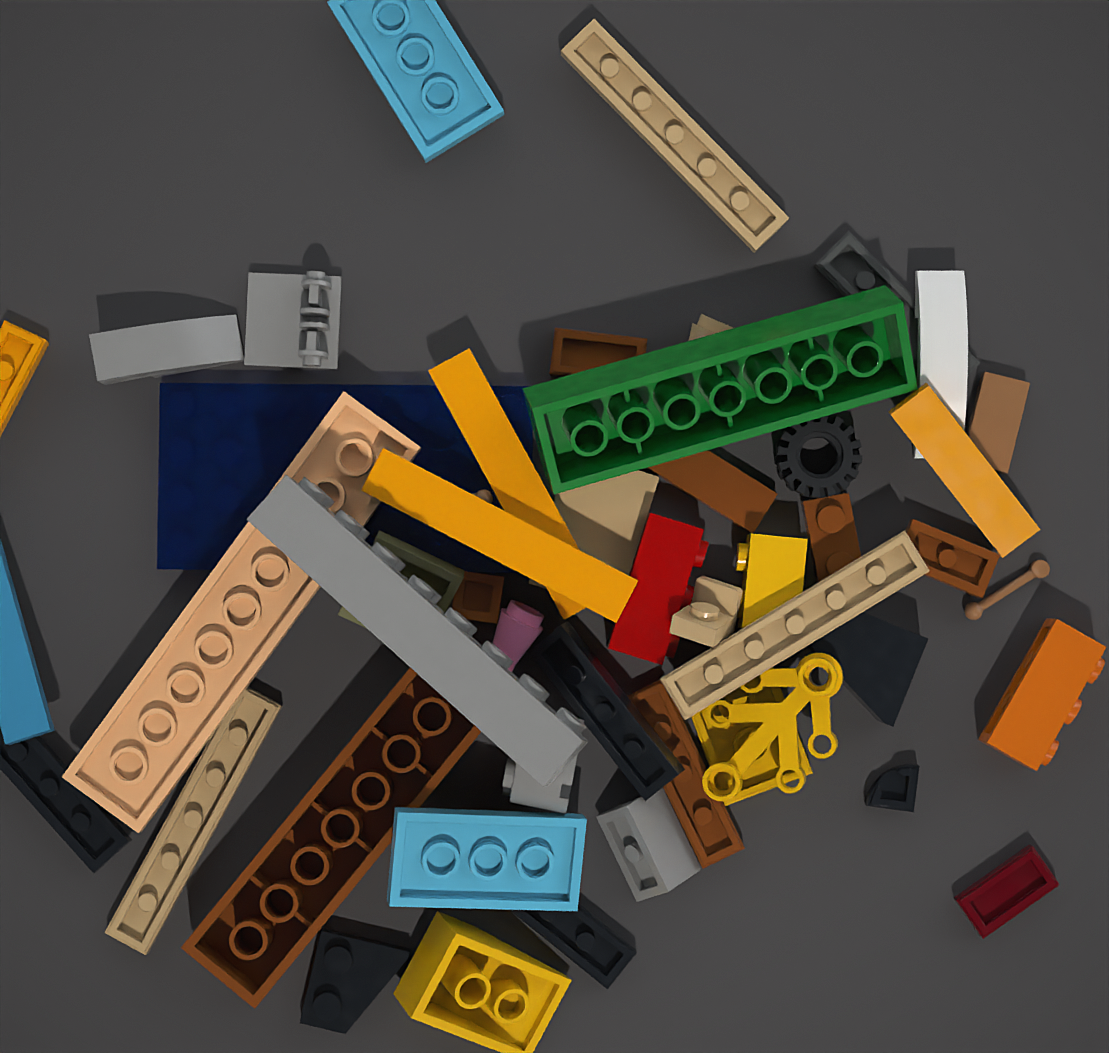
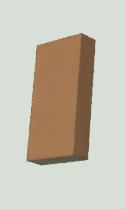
(997, 418)

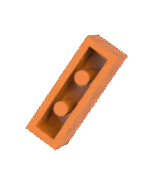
(1044, 694)

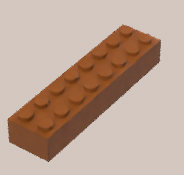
(330, 839)

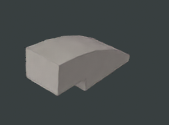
(166, 348)

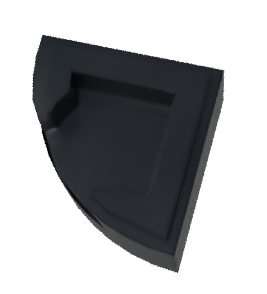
(895, 789)

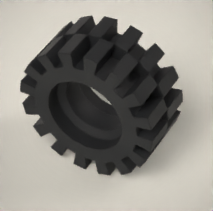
(818, 485)

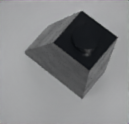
(875, 662)

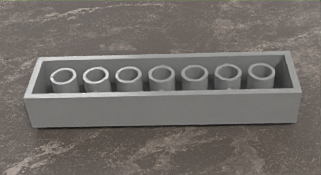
(419, 632)

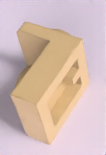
(711, 613)

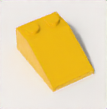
(479, 987)

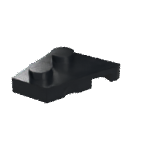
(347, 978)

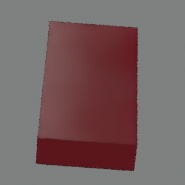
(1006, 891)

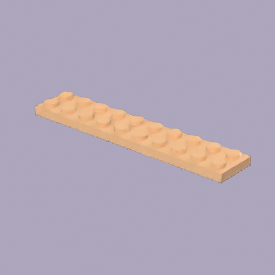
(225, 632)

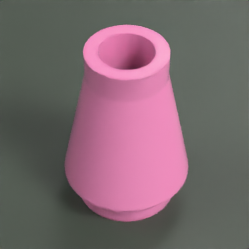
(517, 630)

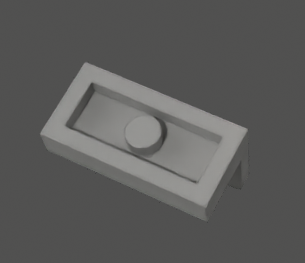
(649, 845)

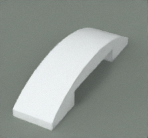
(942, 339)

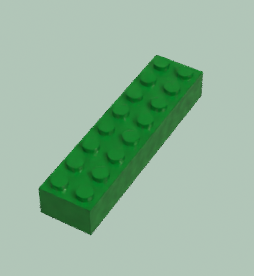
(721, 388)

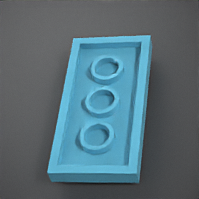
(420, 70)
(486, 859)

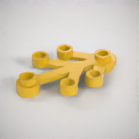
(779, 721)

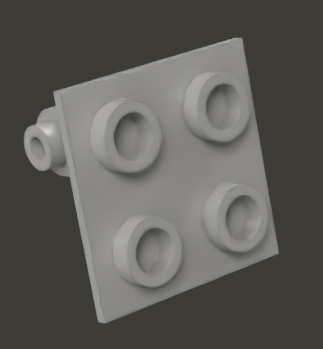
(293, 320)

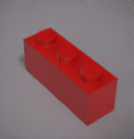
(662, 569)

